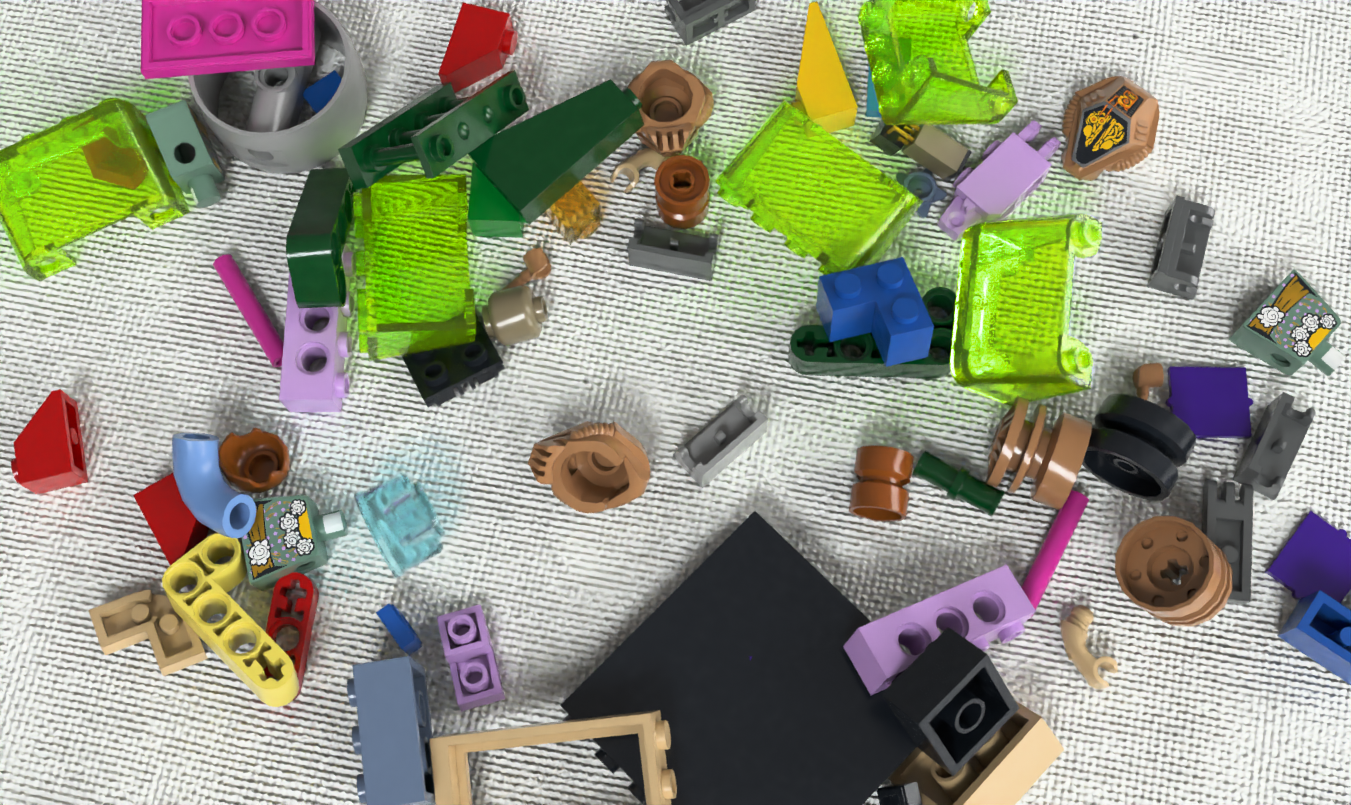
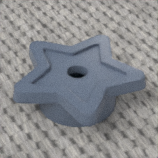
(925, 183)

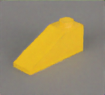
(821, 81)

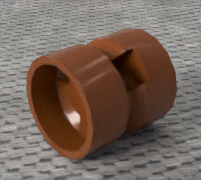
(682, 191)
(880, 489)

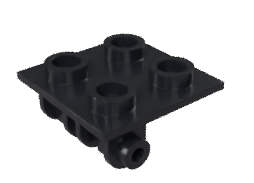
(445, 368)

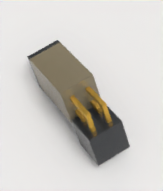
(925, 146)

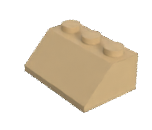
(995, 774)

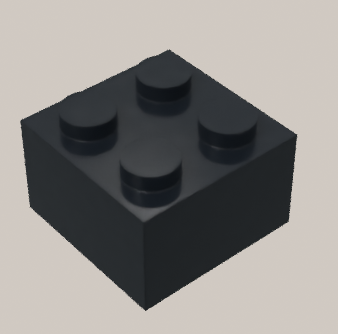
(950, 700)

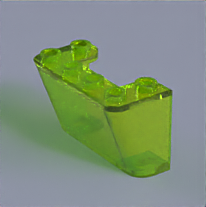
(926, 65)
(80, 181)
(817, 193)
(413, 265)

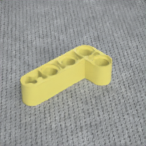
(236, 627)

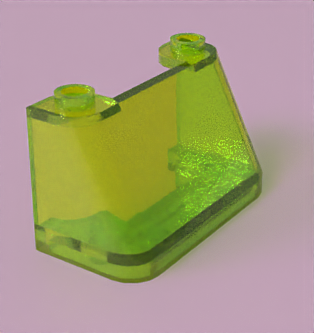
(1018, 307)

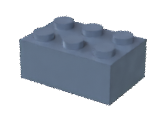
(392, 732)

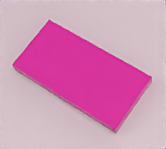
(225, 36)

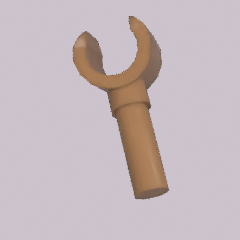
(537, 268)
(1147, 377)

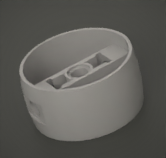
(272, 133)

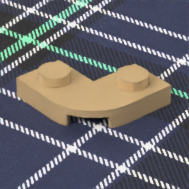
(152, 618)

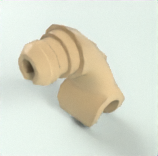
(635, 163)
(1074, 637)

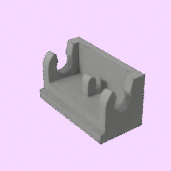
(721, 441)

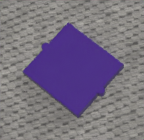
(1211, 400)
(1314, 560)

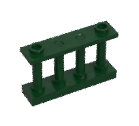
(434, 130)

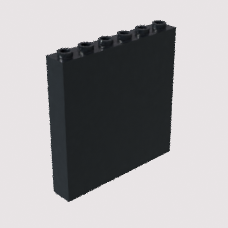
(743, 729)

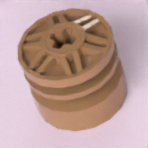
(1040, 453)
(1151, 560)

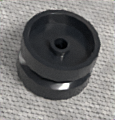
(1138, 447)

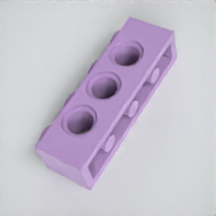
(302, 346)
(993, 596)

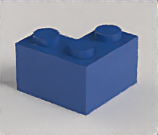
(878, 301)
(1322, 632)

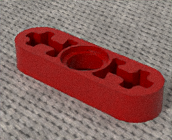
(305, 607)

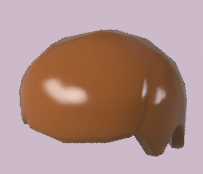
(254, 461)

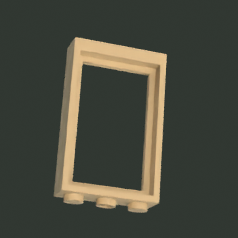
(451, 758)

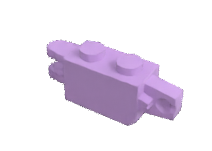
(999, 183)

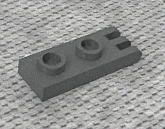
(1230, 528)

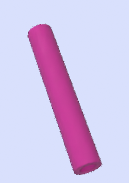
(250, 308)
(1054, 547)

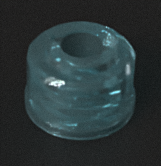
(401, 522)

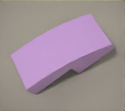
(470, 657)

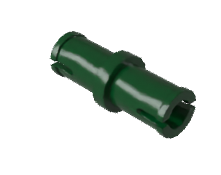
(958, 483)

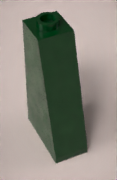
(558, 147)

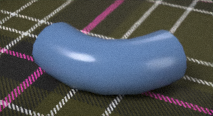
(204, 488)

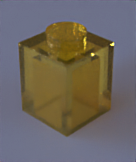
(576, 214)

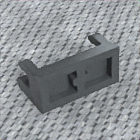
(702, 17)
(1181, 248)
(673, 251)
(1274, 446)

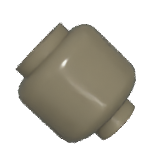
(514, 315)

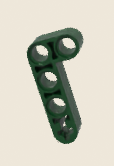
(319, 237)
(871, 362)

